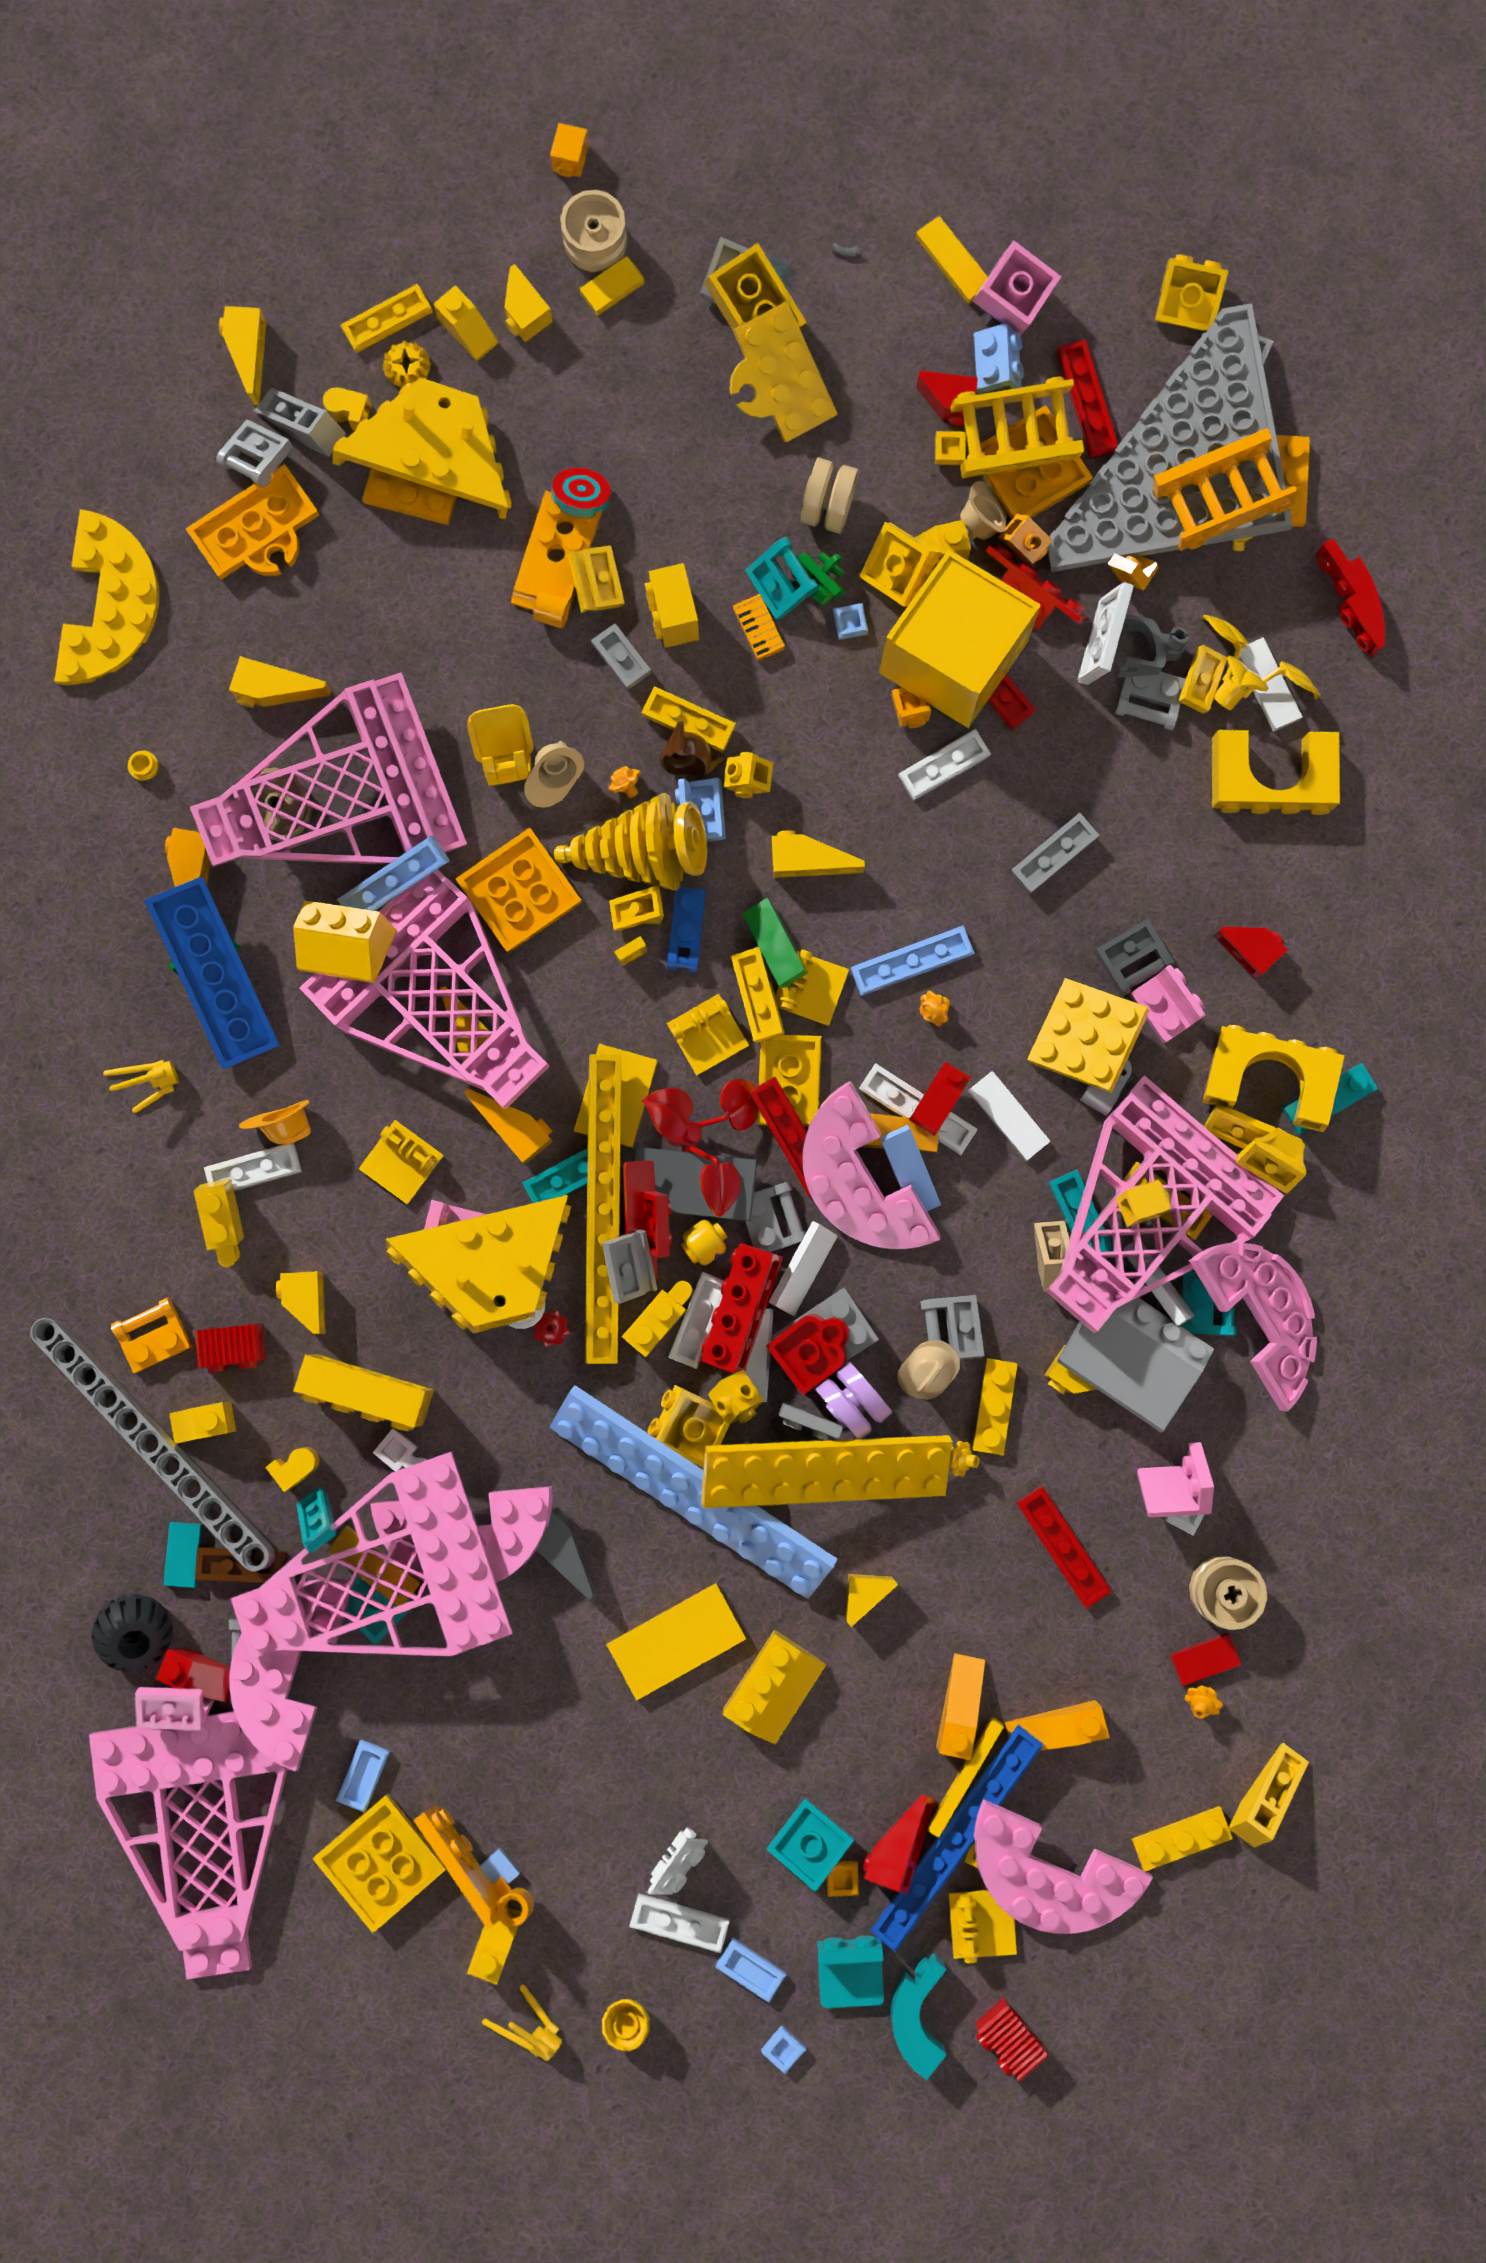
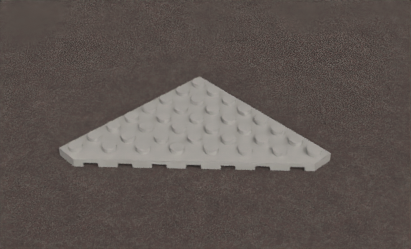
(1204, 406)

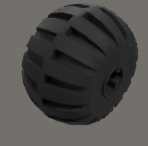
(129, 1651)

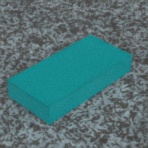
(182, 1553)

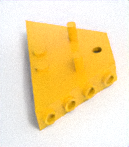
(433, 440)
(486, 1258)

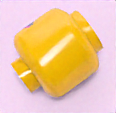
(704, 1242)

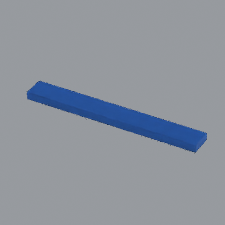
(956, 1838)

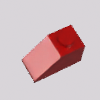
(942, 389)
(1252, 947)
(939, 1098)
(191, 1670)

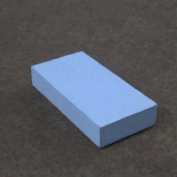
(363, 1775)
(750, 1970)

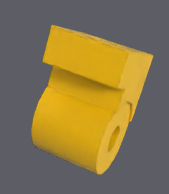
(347, 406)
(299, 1466)

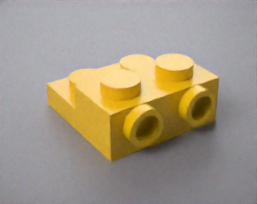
(1191, 293)
(899, 564)
(688, 1424)

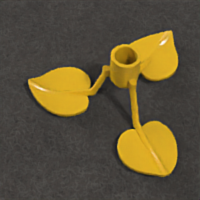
(1236, 686)

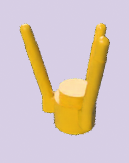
(161, 1075)
(542, 2041)

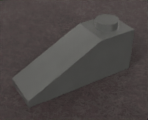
(563, 1552)

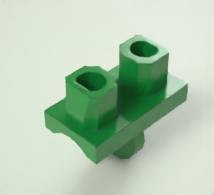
(829, 587)

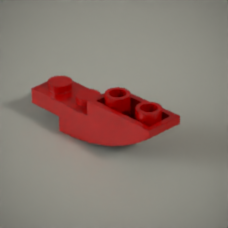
(1362, 605)

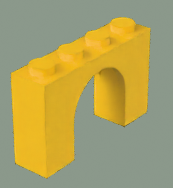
(1238, 789)
(1315, 1069)

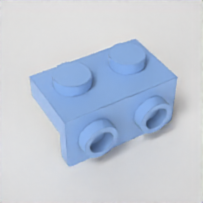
(998, 358)
(709, 800)

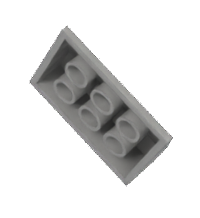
(1138, 1361)

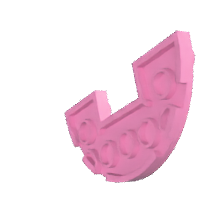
(845, 1186)
(1277, 1303)
(509, 1541)
(262, 1686)
(1042, 1892)

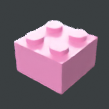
(1016, 288)

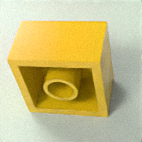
(672, 605)

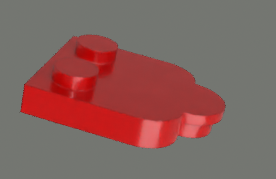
(811, 1350)

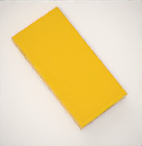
(676, 1641)

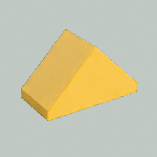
(865, 1593)

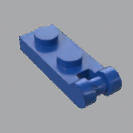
(686, 928)

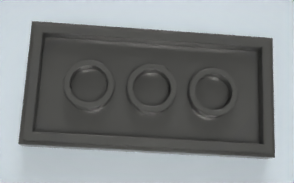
(679, 1178)

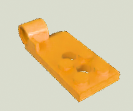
(545, 584)
(454, 1851)

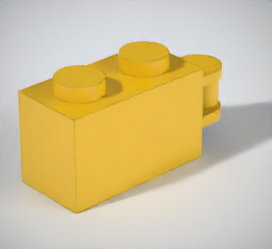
(220, 1220)
(658, 1318)

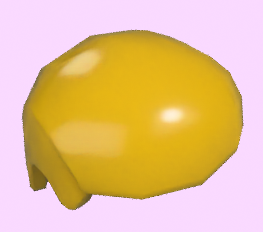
(626, 2025)

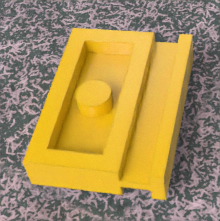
(596, 578)

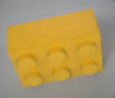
(749, 288)

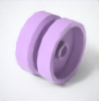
(853, 1401)

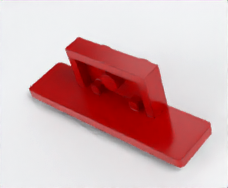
(1024, 579)
(647, 1209)

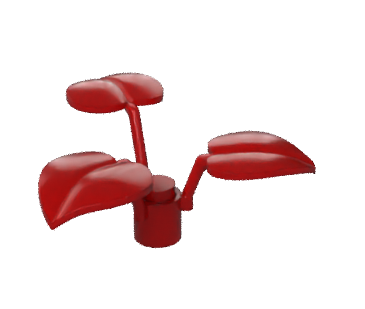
(670, 1116)

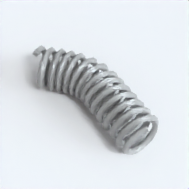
(853, 250)

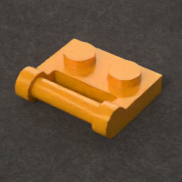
(155, 1345)

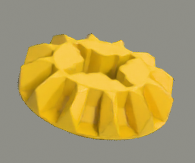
(394, 370)

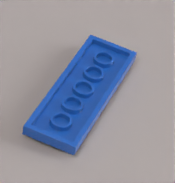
(211, 972)

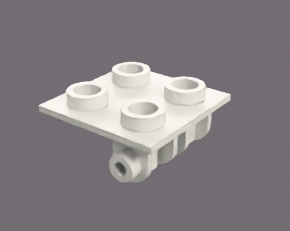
(670, 1876)

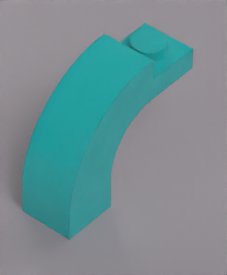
(915, 2043)

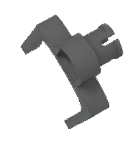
(1162, 646)

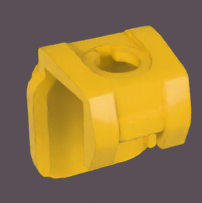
(502, 743)

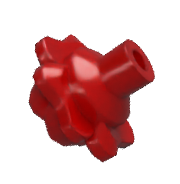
(551, 1328)

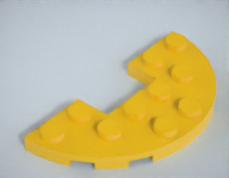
(124, 602)

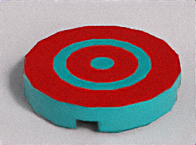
(581, 492)

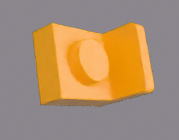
(1134, 571)

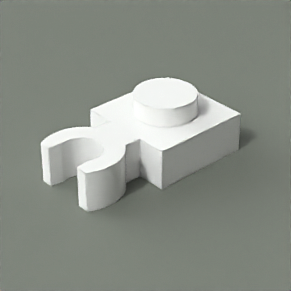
(397, 1451)

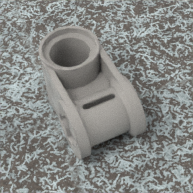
(1102, 1100)

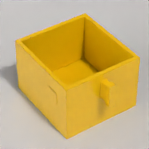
(958, 638)

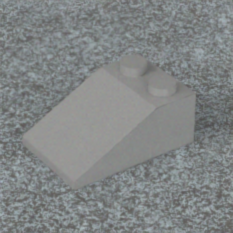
(843, 1307)

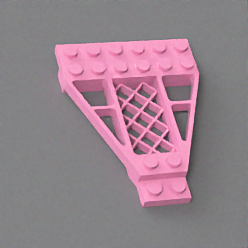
(394, 751)
(422, 914)
(1188, 1156)
(451, 1563)
(153, 1760)

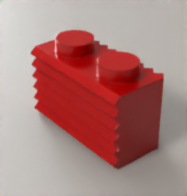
(230, 1346)
(1011, 2040)

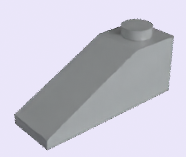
(301, 421)

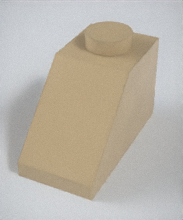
(1051, 1248)

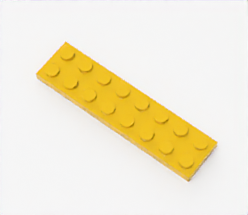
(825, 1471)

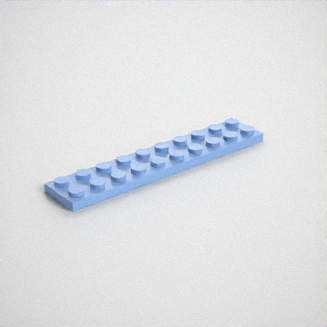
(679, 1486)

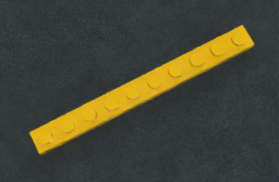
(602, 1205)

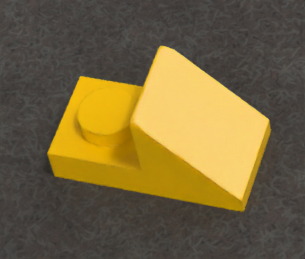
(637, 909)

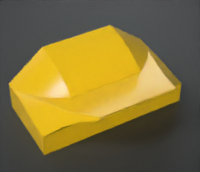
(1275, 1159)

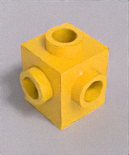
(748, 775)
(736, 1398)

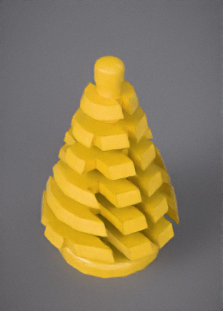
(644, 844)

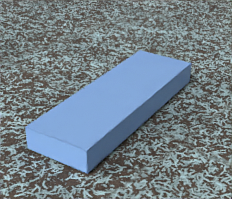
(909, 1165)

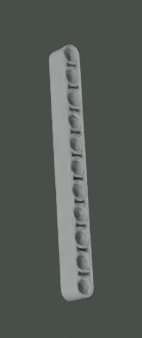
(138, 1438)

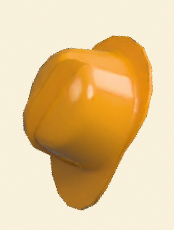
(282, 1125)

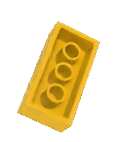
(363, 1390)

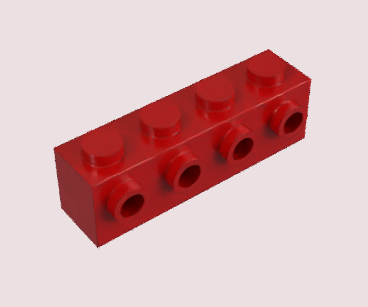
(741, 1308)

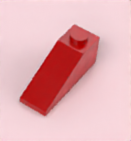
(898, 1851)

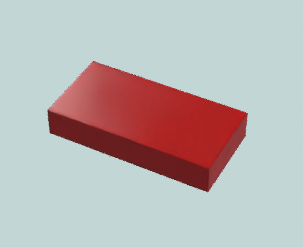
(1205, 1659)

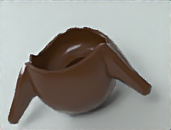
(688, 754)

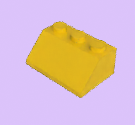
(341, 941)
(773, 1688)

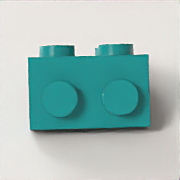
(850, 1972)

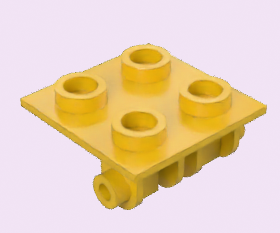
(816, 992)
(707, 1034)
(401, 1161)
(980, 1926)

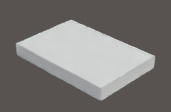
(1105, 634)

